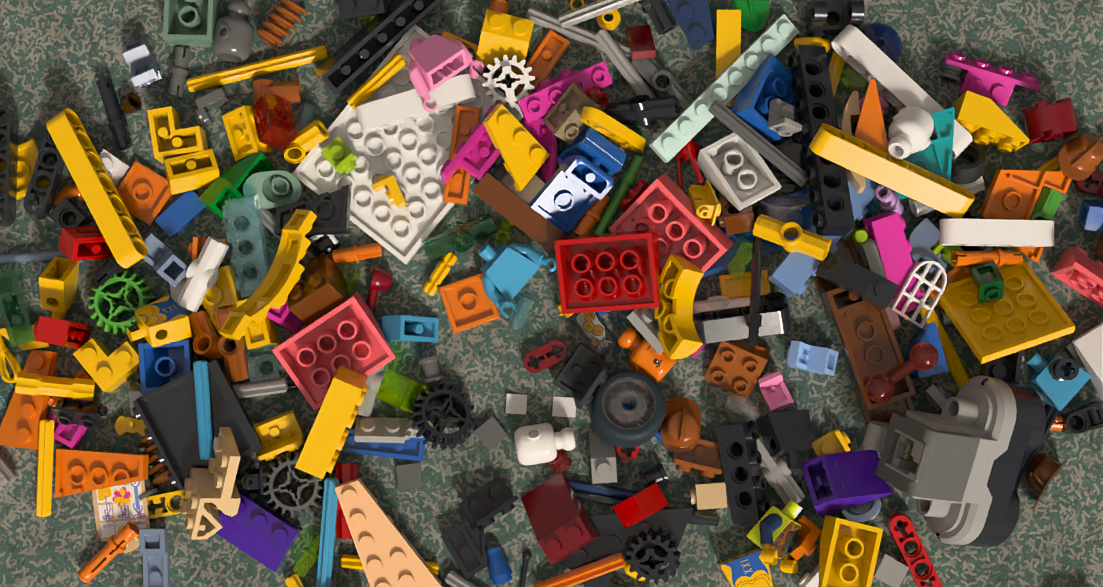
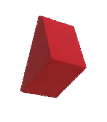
(640, 505)

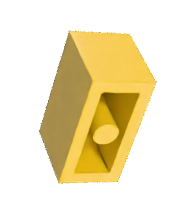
(191, 171)

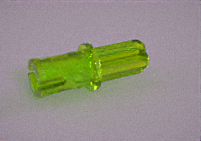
(308, 557)

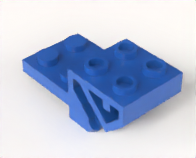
(579, 179)

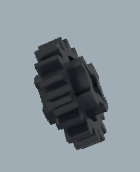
(655, 555)

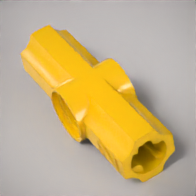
(805, 243)

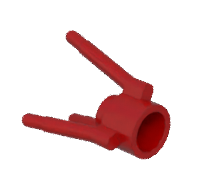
(688, 153)

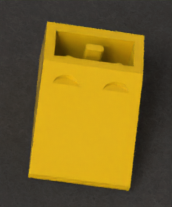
(988, 123)

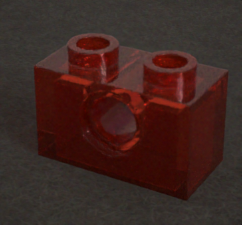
(274, 121)

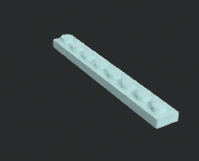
(723, 88)

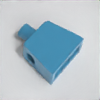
(1053, 391)

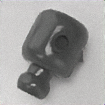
(233, 33)

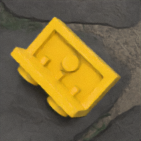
(279, 435)

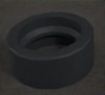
(969, 173)

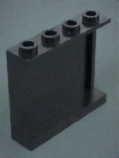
(172, 421)

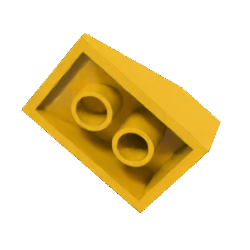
(847, 553)

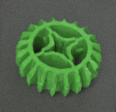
(115, 311)

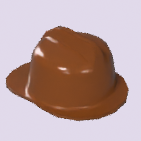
(1081, 156)
(681, 425)

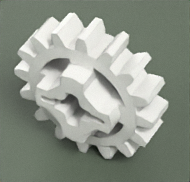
(507, 70)

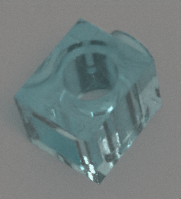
(255, 368)

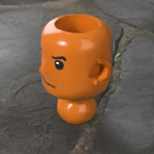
(644, 356)

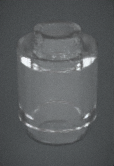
(742, 407)

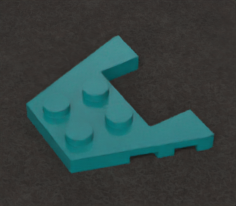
(938, 155)

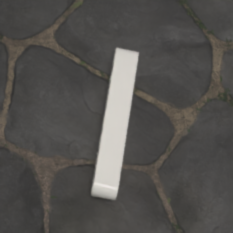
(891, 80)

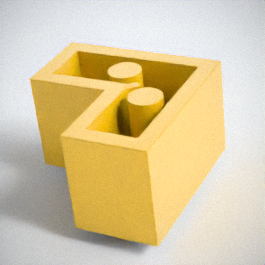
(170, 139)
(108, 368)

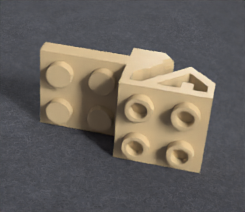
(212, 489)

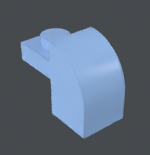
(811, 358)

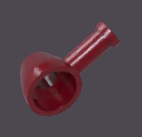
(379, 281)

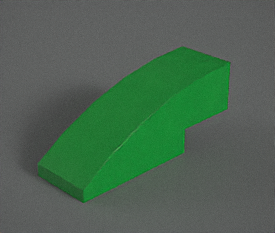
(232, 181)

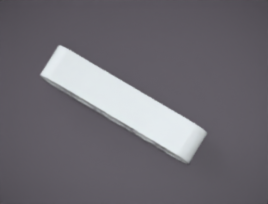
(409, 105)
(997, 232)

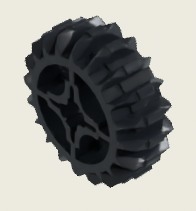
(461, 419)

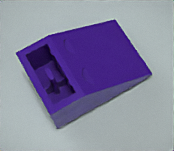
(843, 480)

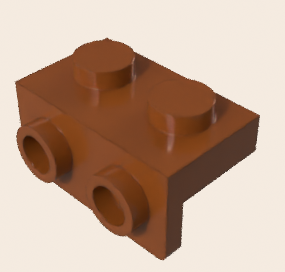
(704, 457)

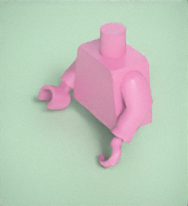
(436, 62)

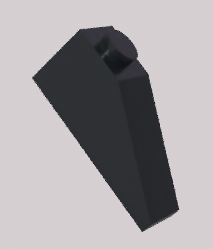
(857, 280)

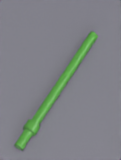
(627, 179)

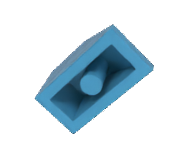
(410, 328)

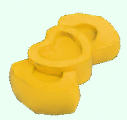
(129, 424)

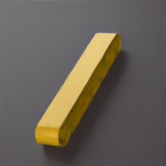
(891, 172)
(97, 188)

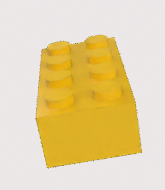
(331, 422)

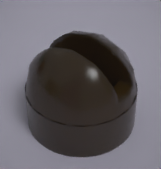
(129, 99)

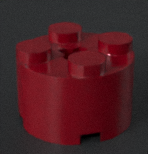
(1050, 121)

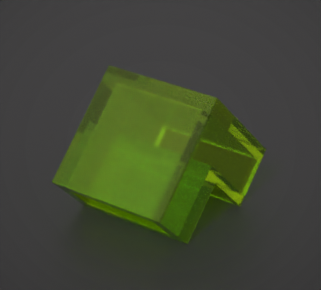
(399, 391)

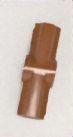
(234, 358)

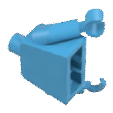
(509, 270)

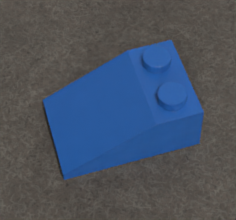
(753, 102)

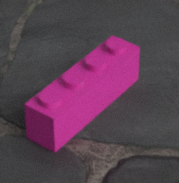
(894, 252)

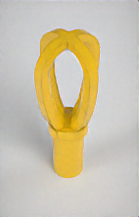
(4, 352)

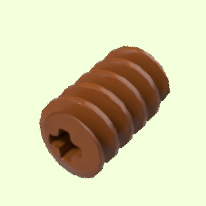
(280, 23)

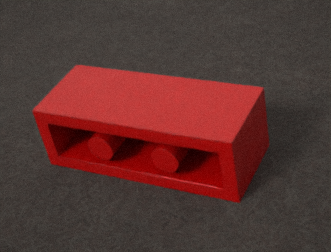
(61, 332)

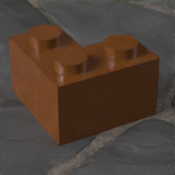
(320, 291)

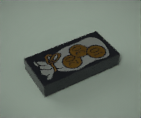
(593, 331)

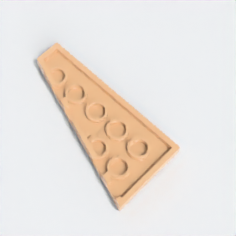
(382, 548)

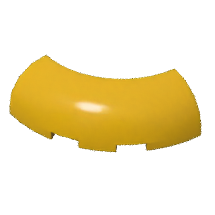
(675, 315)

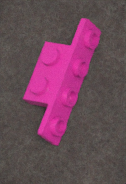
(989, 80)
(551, 90)
(547, 141)
(474, 155)

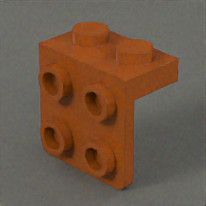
(737, 365)

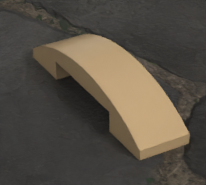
(851, 114)

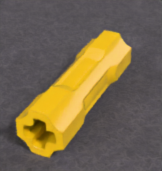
(55, 386)

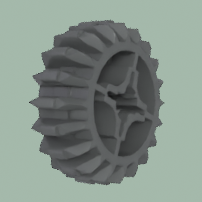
(297, 496)

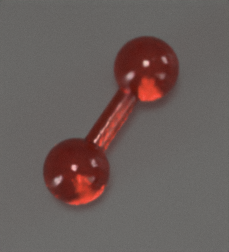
(882, 387)

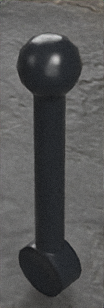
(526, 555)

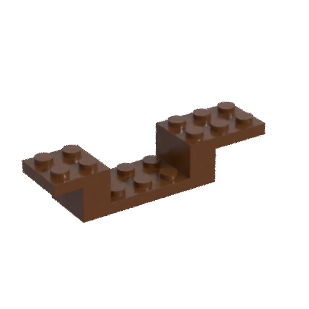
(867, 341)

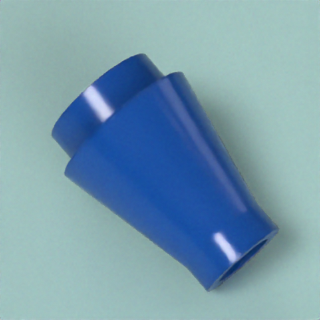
(498, 567)

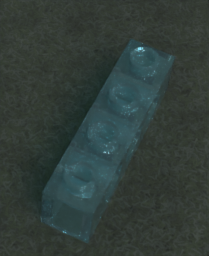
(250, 208)

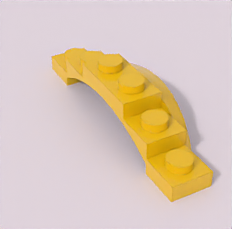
(279, 280)

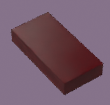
(641, 42)

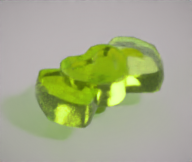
(737, 264)

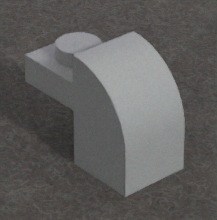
(889, 570)

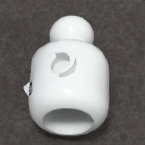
(909, 131)
(540, 443)

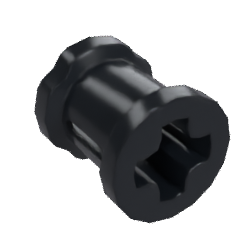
(1067, 363)
(655, 475)

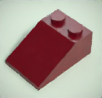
(558, 519)

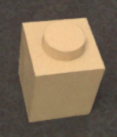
(709, 495)

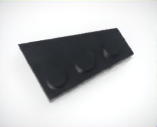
(331, 212)

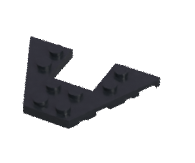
(614, 536)

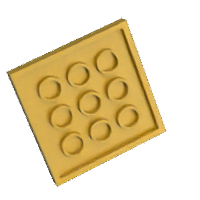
(1010, 324)

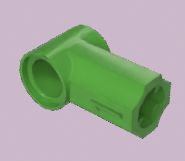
(1046, 204)

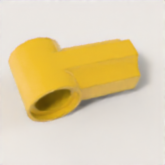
(305, 140)

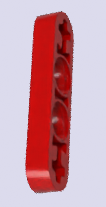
(915, 557)

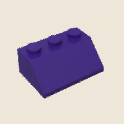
(259, 531)

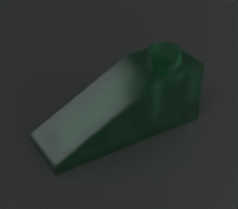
(15, 308)

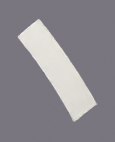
(561, 405)

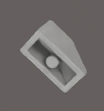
(602, 460)

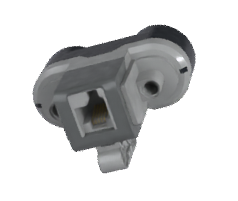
(964, 460)

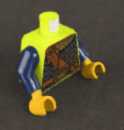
(775, 534)

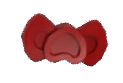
(634, 194)

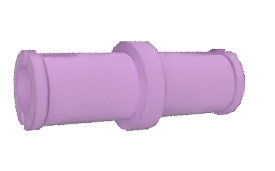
(888, 199)

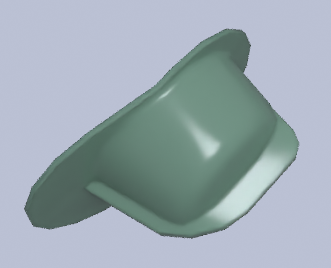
(274, 188)

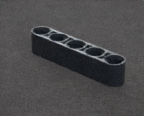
(8, 176)

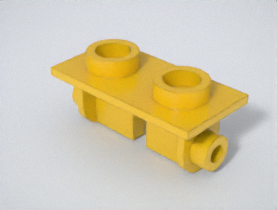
(705, 201)

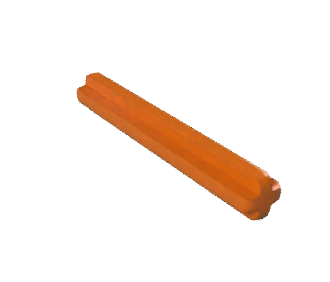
(585, 572)

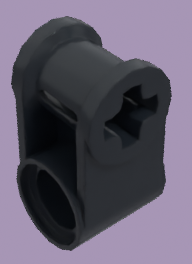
(1087, 418)

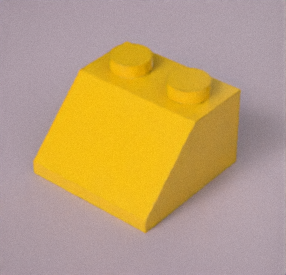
(504, 36)

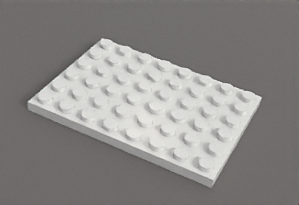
(407, 150)

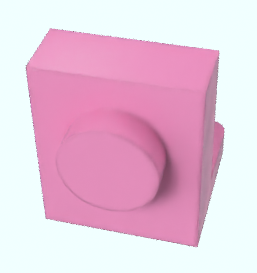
(775, 392)

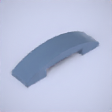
(155, 557)

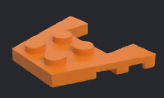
(1015, 196)

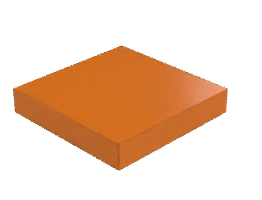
(144, 193)
(467, 303)

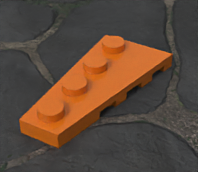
(25, 411)
(92, 470)

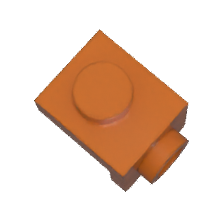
(808, 535)

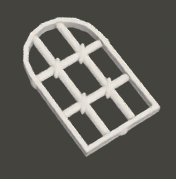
(921, 302)

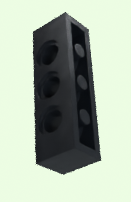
(737, 484)

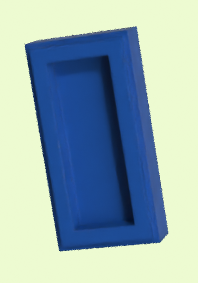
(180, 213)

